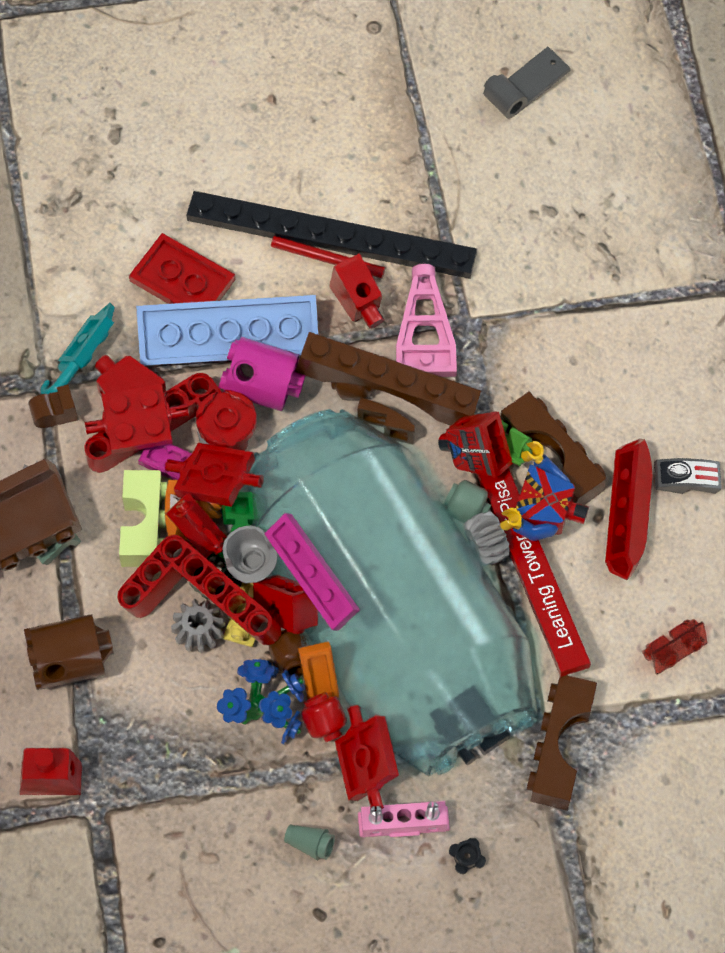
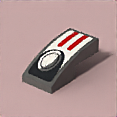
(682, 474)

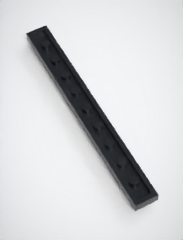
(331, 234)

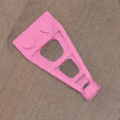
(434, 359)

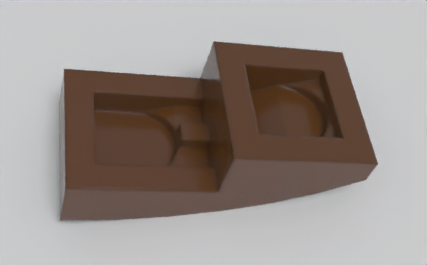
(394, 424)

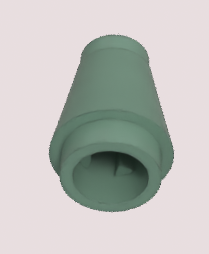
(312, 841)

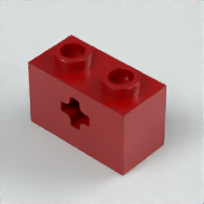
(286, 603)

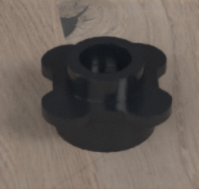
(471, 847)

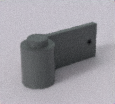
(526, 84)

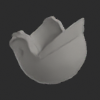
(249, 554)

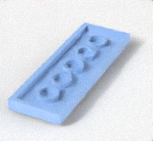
(208, 328)

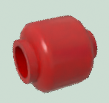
(324, 717)

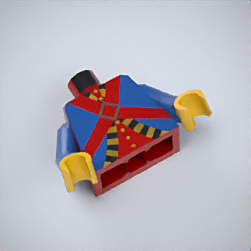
(544, 499)

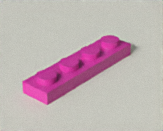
(312, 571)

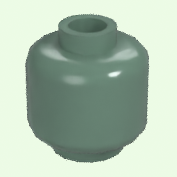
(466, 501)

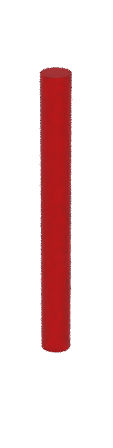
(320, 254)

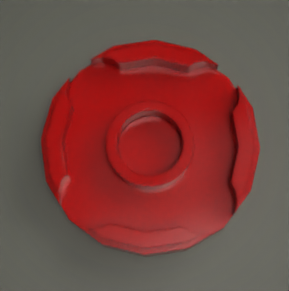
(226, 419)

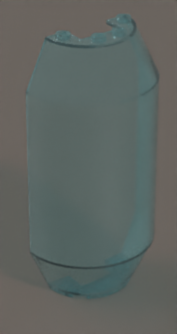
(431, 627)

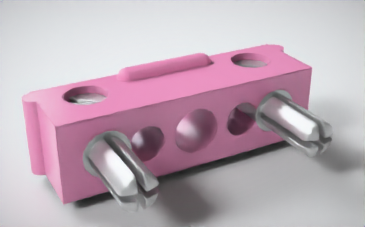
(373, 824)

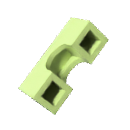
(143, 493)

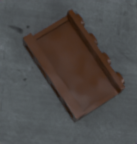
(34, 513)

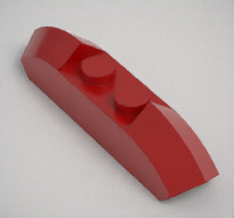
(629, 508)

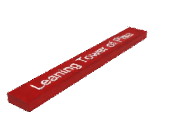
(538, 582)

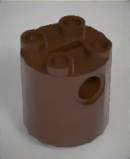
(67, 651)

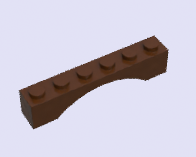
(342, 363)

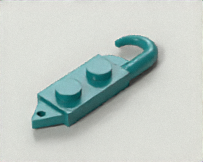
(82, 347)

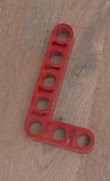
(180, 394)
(206, 582)

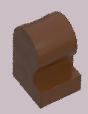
(53, 408)

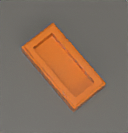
(318, 670)

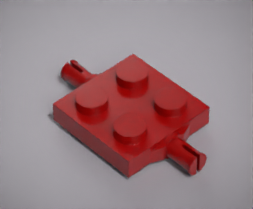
(136, 418)
(214, 474)
(366, 757)

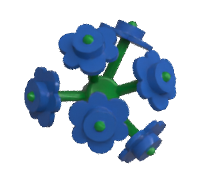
(272, 709)

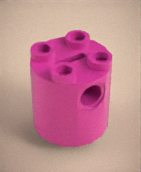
(272, 377)

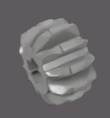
(487, 538)
(204, 633)

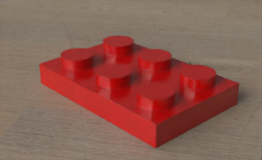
(180, 274)

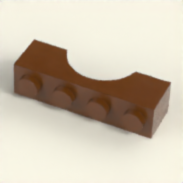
(532, 418)
(555, 778)

